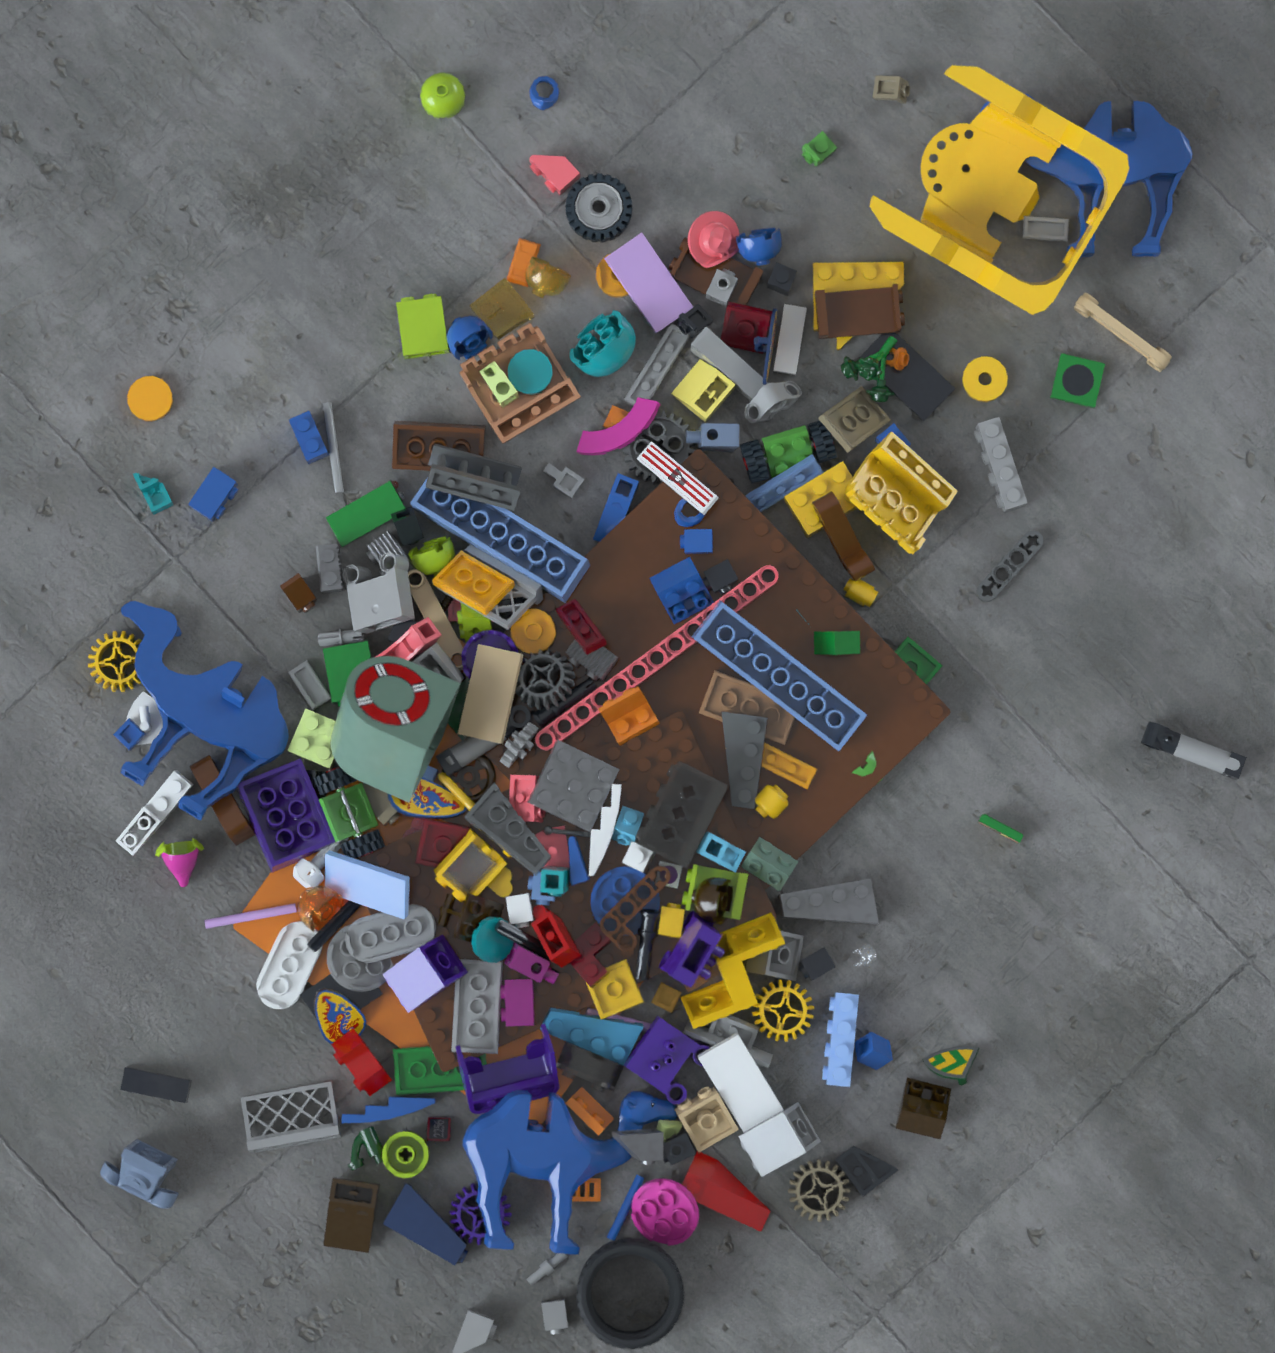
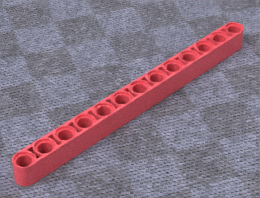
(645, 660)

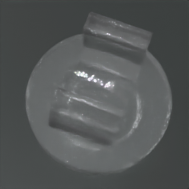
(868, 956)

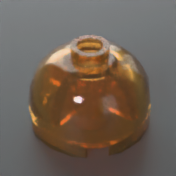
(318, 906)

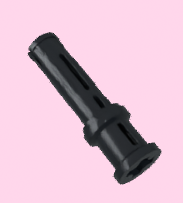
(544, 715)
(647, 934)

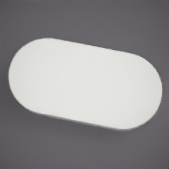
(287, 967)

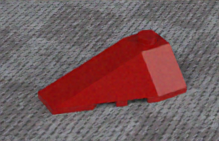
(721, 1191)

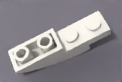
(154, 813)

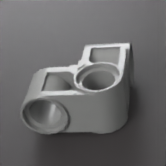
(771, 399)

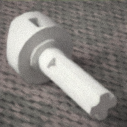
(315, 877)

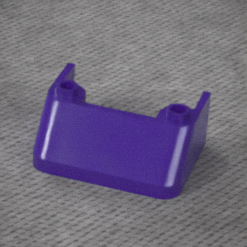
(491, 1082)

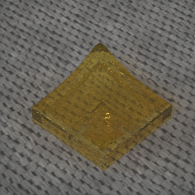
(502, 309)

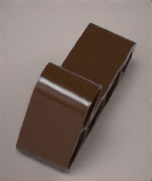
(842, 537)
(226, 809)
(638, 904)

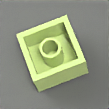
(313, 739)

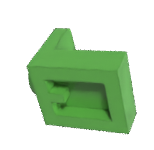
(818, 149)

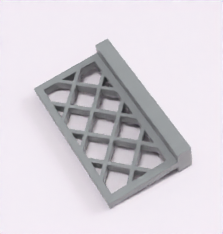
(523, 587)
(293, 1137)

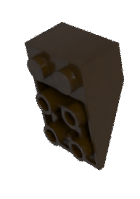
(351, 1214)

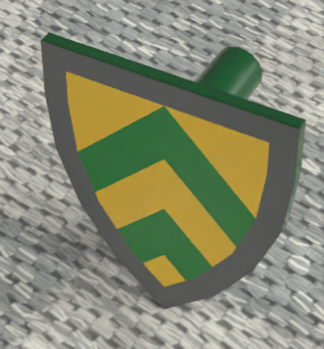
(952, 1062)

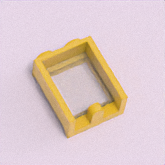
(469, 866)

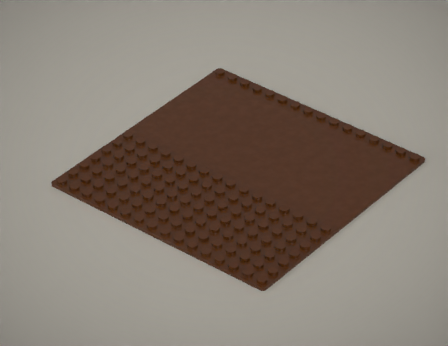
(634, 620)

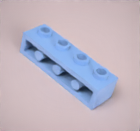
(842, 1038)

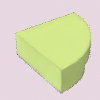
(669, 1128)

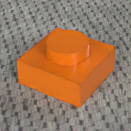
(615, 416)

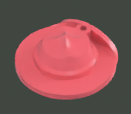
(713, 238)

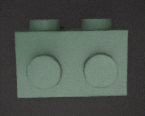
(769, 864)

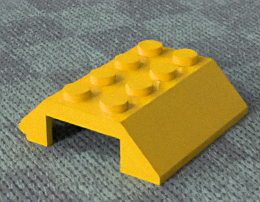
(899, 492)

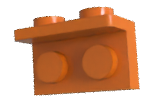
(590, 1111)

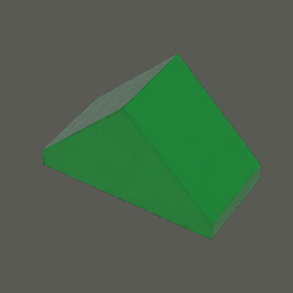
(836, 642)

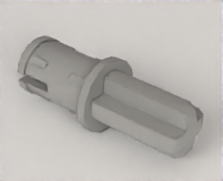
(339, 637)

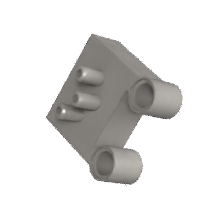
(379, 600)

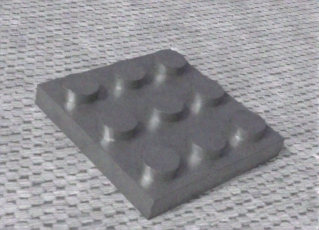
(573, 785)

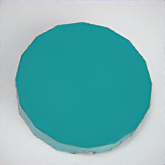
(530, 371)
(488, 943)

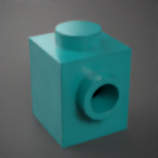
(555, 880)

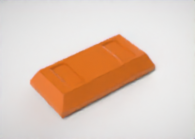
(523, 253)

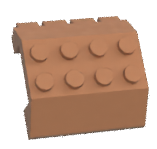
(526, 409)

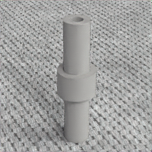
(546, 1268)

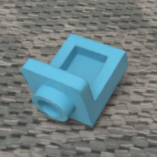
(627, 826)

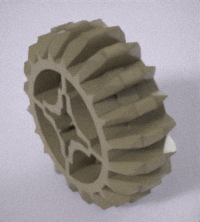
(813, 1173)

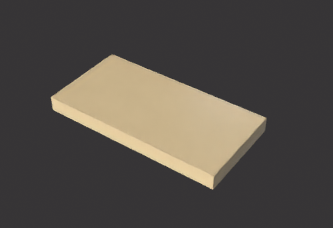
(490, 694)

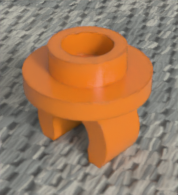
(900, 358)

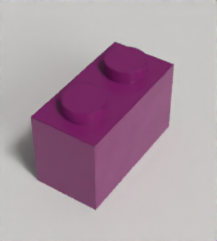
(518, 1002)

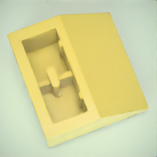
(703, 390)

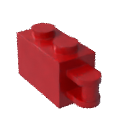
(554, 936)

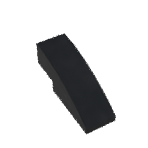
(156, 1085)

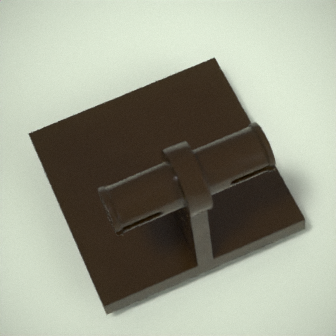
(472, 913)

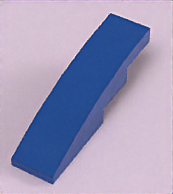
(397, 1107)

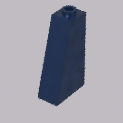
(423, 1225)

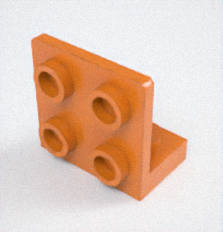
(628, 715)

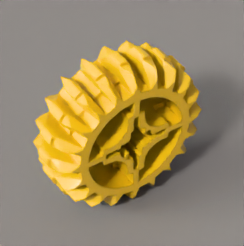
(98, 664)
(786, 994)

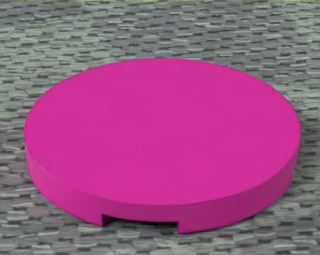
(665, 1211)

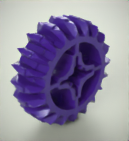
(464, 1207)

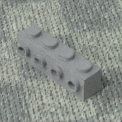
(1001, 465)

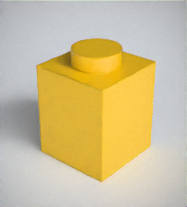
(671, 921)

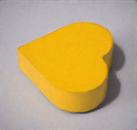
(501, 883)

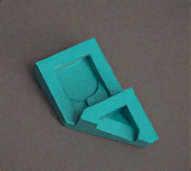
(154, 493)

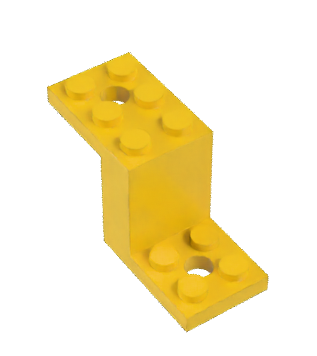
(735, 990)

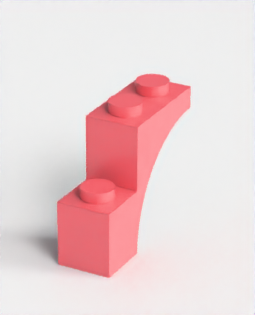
(414, 641)

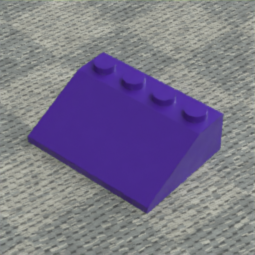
(285, 814)

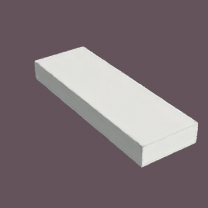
(790, 339)

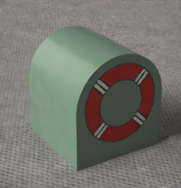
(391, 723)

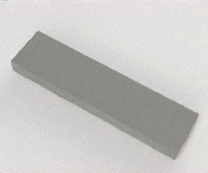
(658, 365)

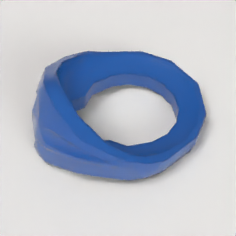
(540, 102)
(683, 520)

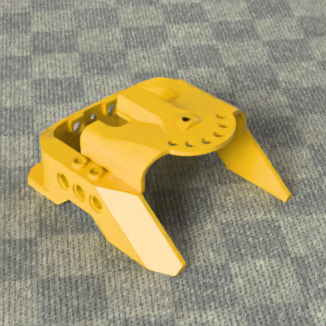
(1003, 137)

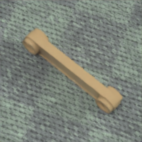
(1088, 306)
(431, 608)

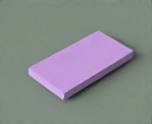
(648, 282)

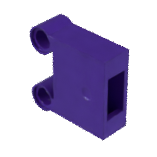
(693, 951)
(661, 1056)

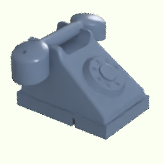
(143, 1173)

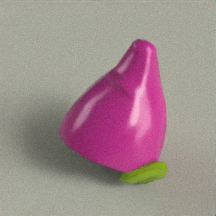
(180, 858)

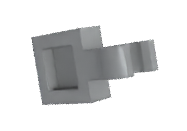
(566, 481)

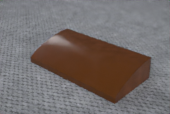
(415, 442)

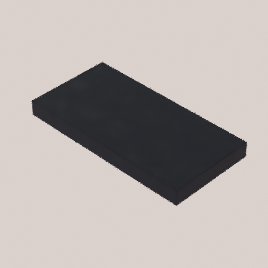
(917, 383)

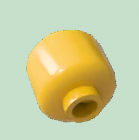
(771, 801)

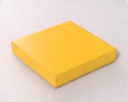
(616, 991)

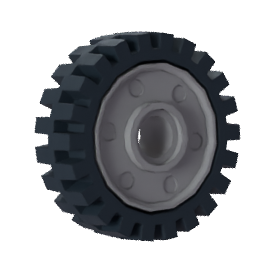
(602, 190)

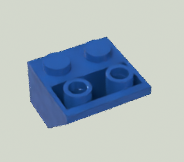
(681, 590)

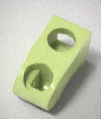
(499, 384)

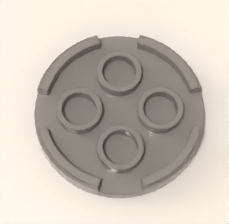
(351, 972)

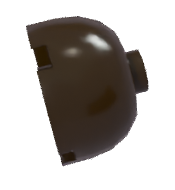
(713, 899)

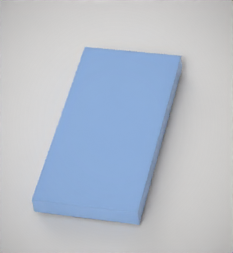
(367, 884)

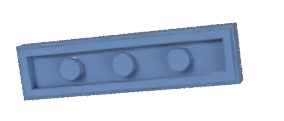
(785, 483)

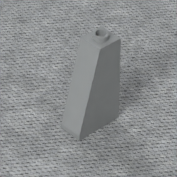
(720, 356)

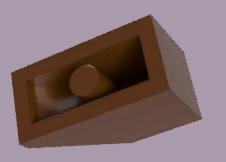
(299, 593)

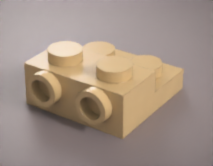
(706, 1118)

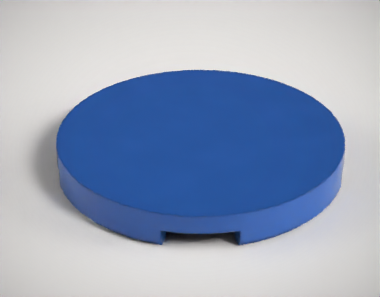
(612, 888)

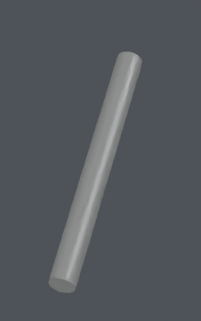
(333, 447)

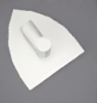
(146, 716)

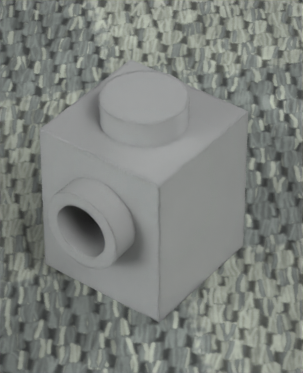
(722, 287)

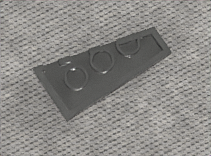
(744, 754)
(502, 824)

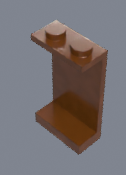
(691, 273)
(859, 312)

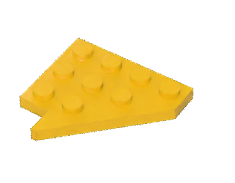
(854, 276)

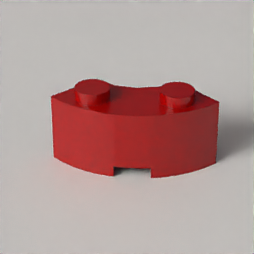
(361, 1062)

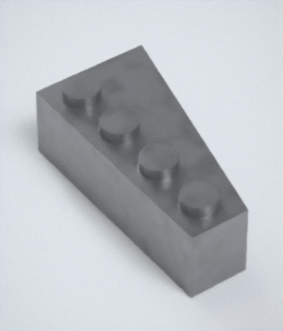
(840, 902)

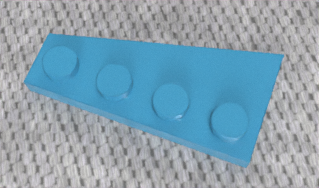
(603, 1037)

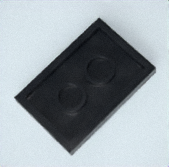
(360, 999)

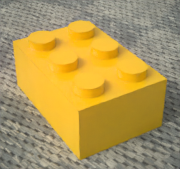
(801, 499)

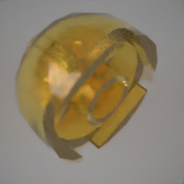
(545, 278)

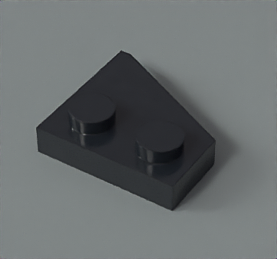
(864, 1169)

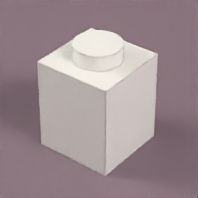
(638, 857)
(520, 910)

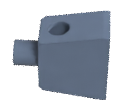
(724, 437)

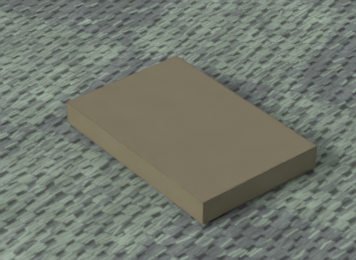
(854, 419)

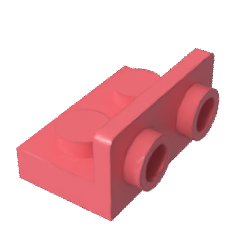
(520, 791)

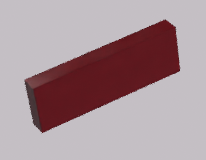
(581, 626)

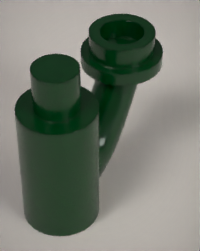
(372, 1144)

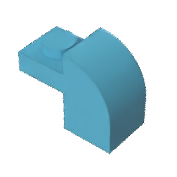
(720, 851)

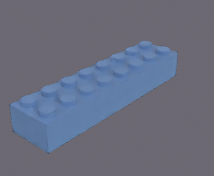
(506, 539)
(779, 675)

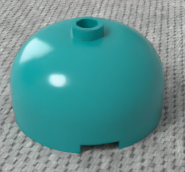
(615, 350)

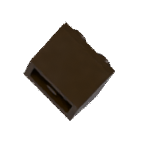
(923, 1108)

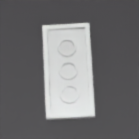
(740, 1082)

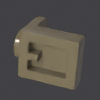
(891, 88)

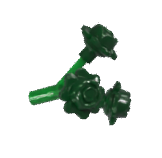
(870, 370)

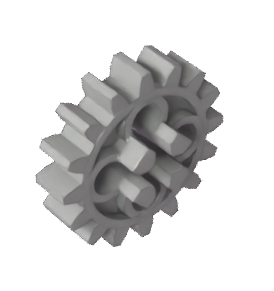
(521, 741)

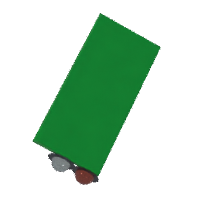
(366, 513)

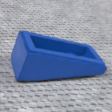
(578, 869)

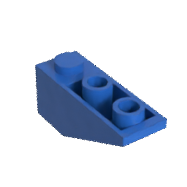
(616, 505)

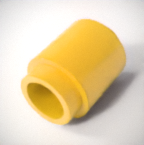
(860, 592)

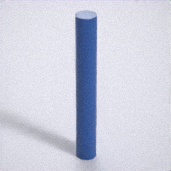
(625, 1208)

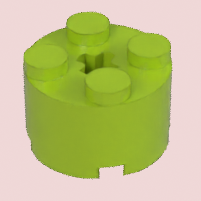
(397, 1144)

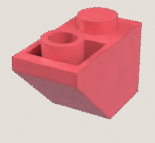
(556, 170)

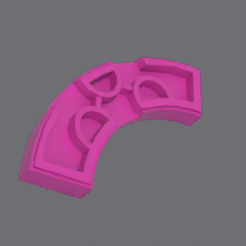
(622, 433)

